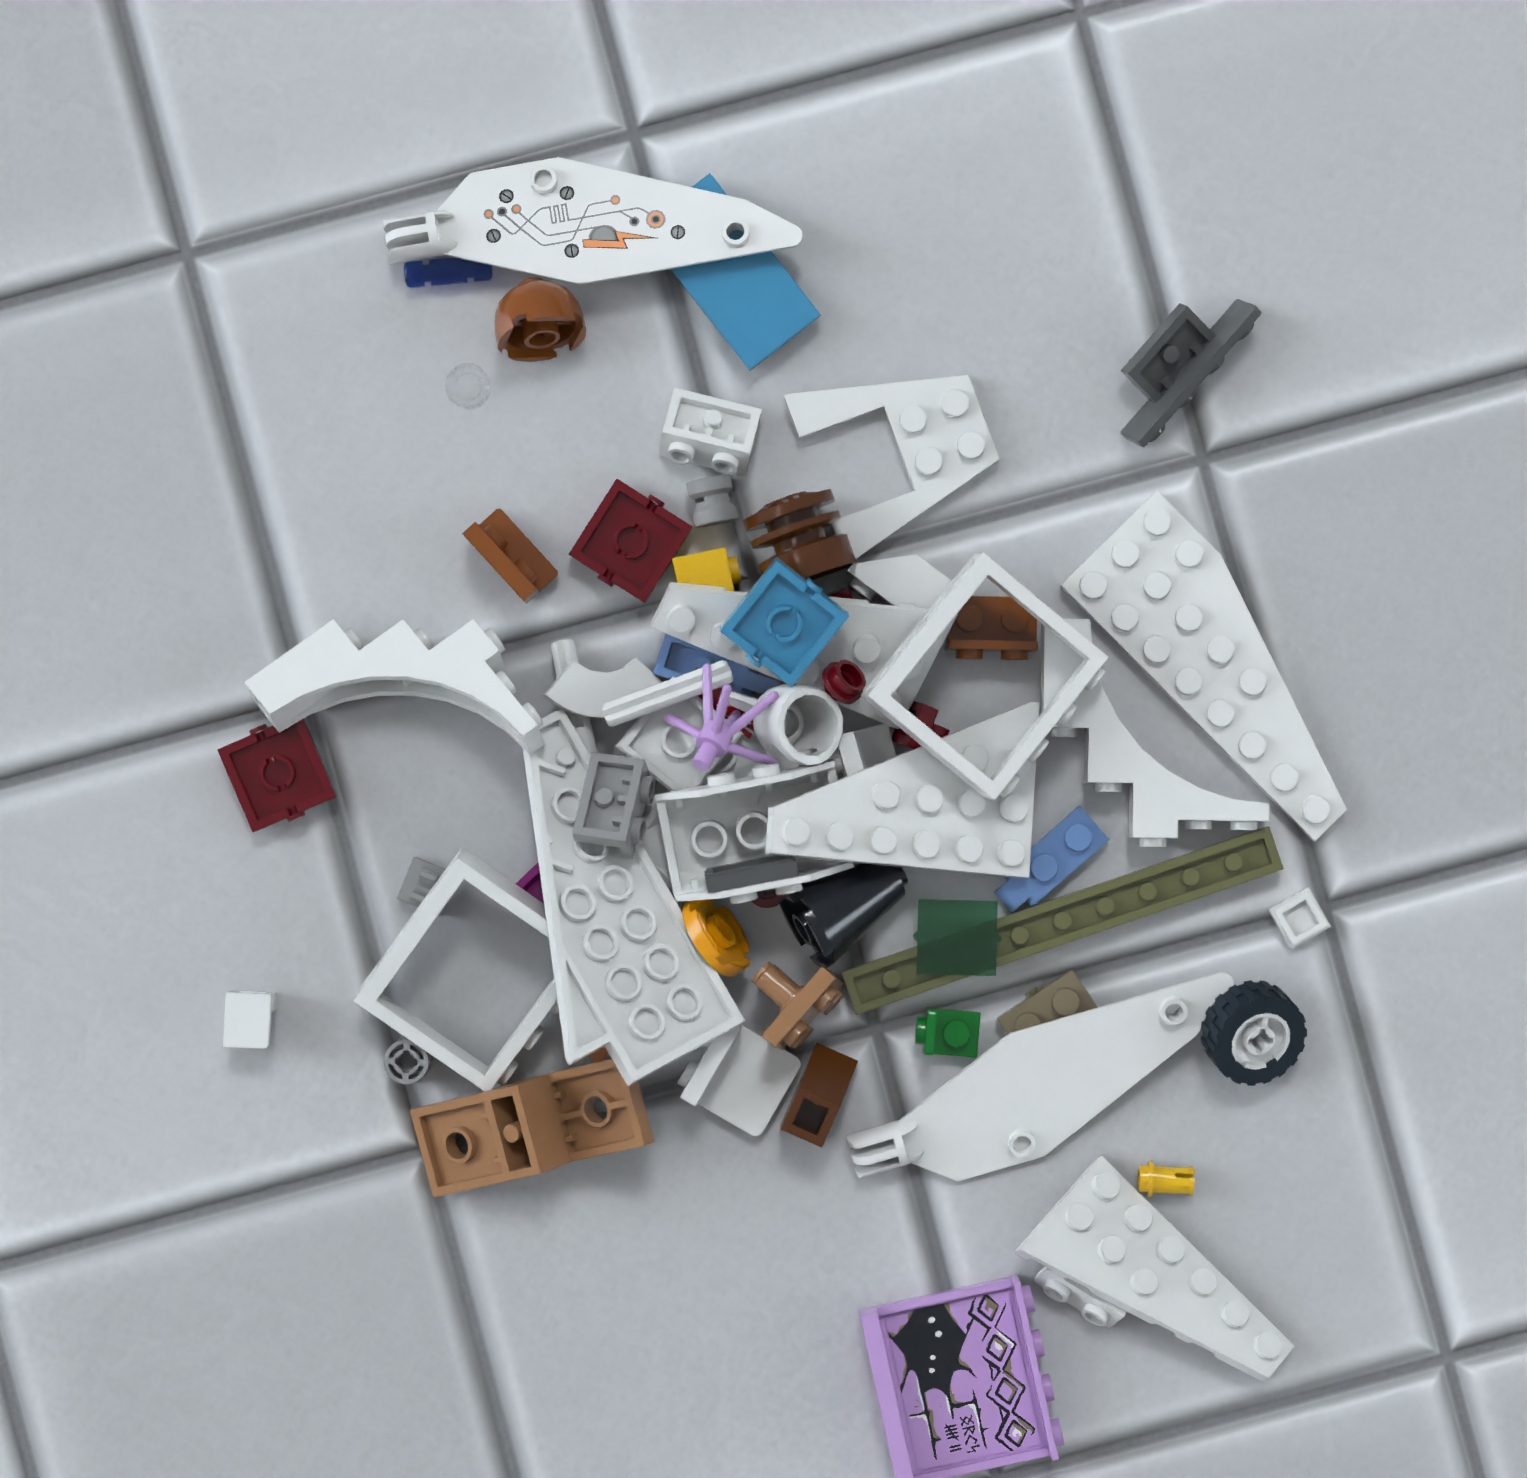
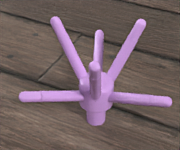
(716, 734)

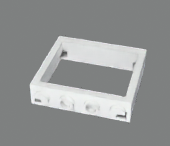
(929, 629)
(370, 994)

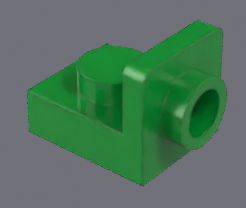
(948, 1032)

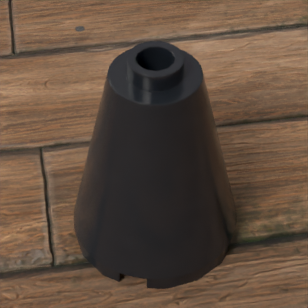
(842, 908)

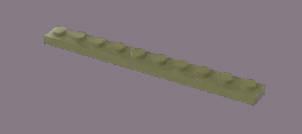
(1082, 914)

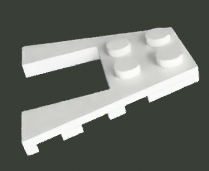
(935, 430)

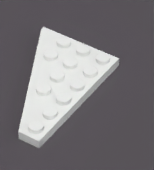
(919, 810)

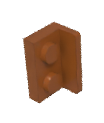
(511, 554)
(993, 625)

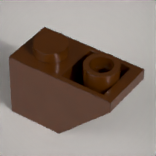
(818, 1095)

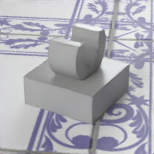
(419, 881)

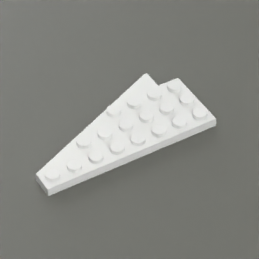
(615, 932)

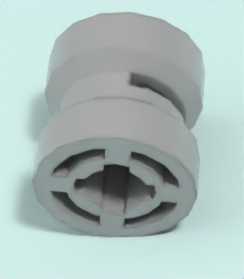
(712, 500)
(413, 1059)

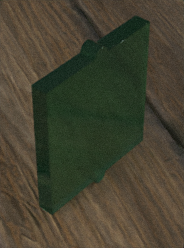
(957, 937)

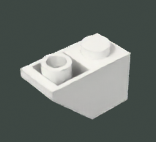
(899, 581)

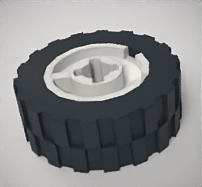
(1253, 1032)

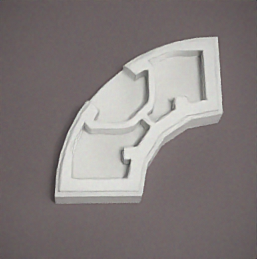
(586, 691)

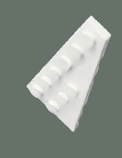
(865, 638)
(1141, 1263)

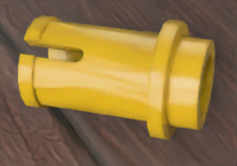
(1165, 1179)

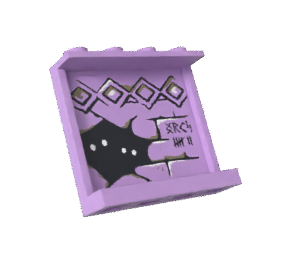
(961, 1380)

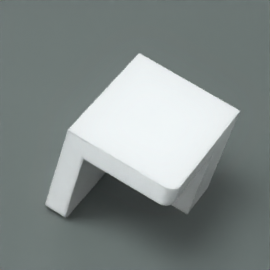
(248, 1018)

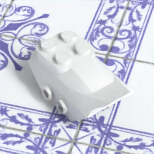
(727, 826)

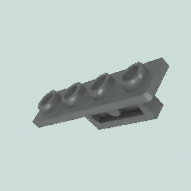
(1178, 361)

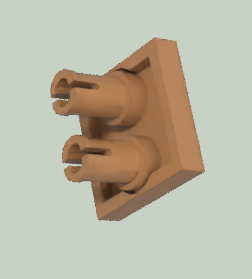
(796, 1003)

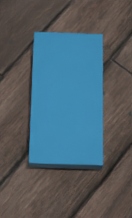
(748, 298)

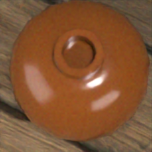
(538, 319)

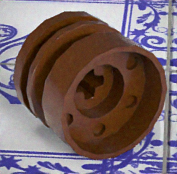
(800, 536)

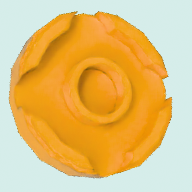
(717, 936)

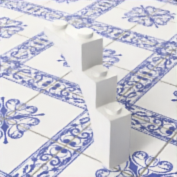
(338, 669)
(1116, 758)

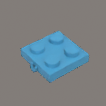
(784, 622)

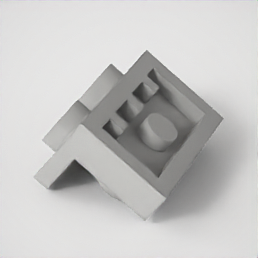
(614, 802)

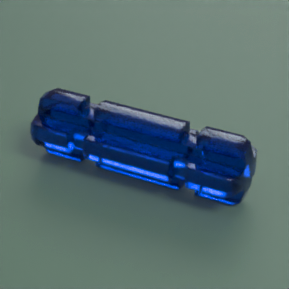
(445, 272)

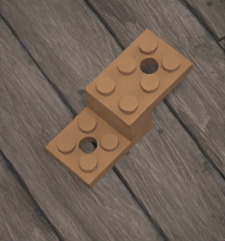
(529, 1127)

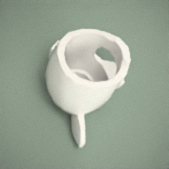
(796, 727)

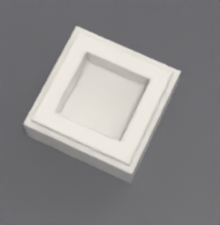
(1299, 917)

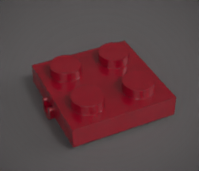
(630, 540)
(277, 774)

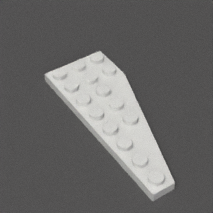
(1188, 628)

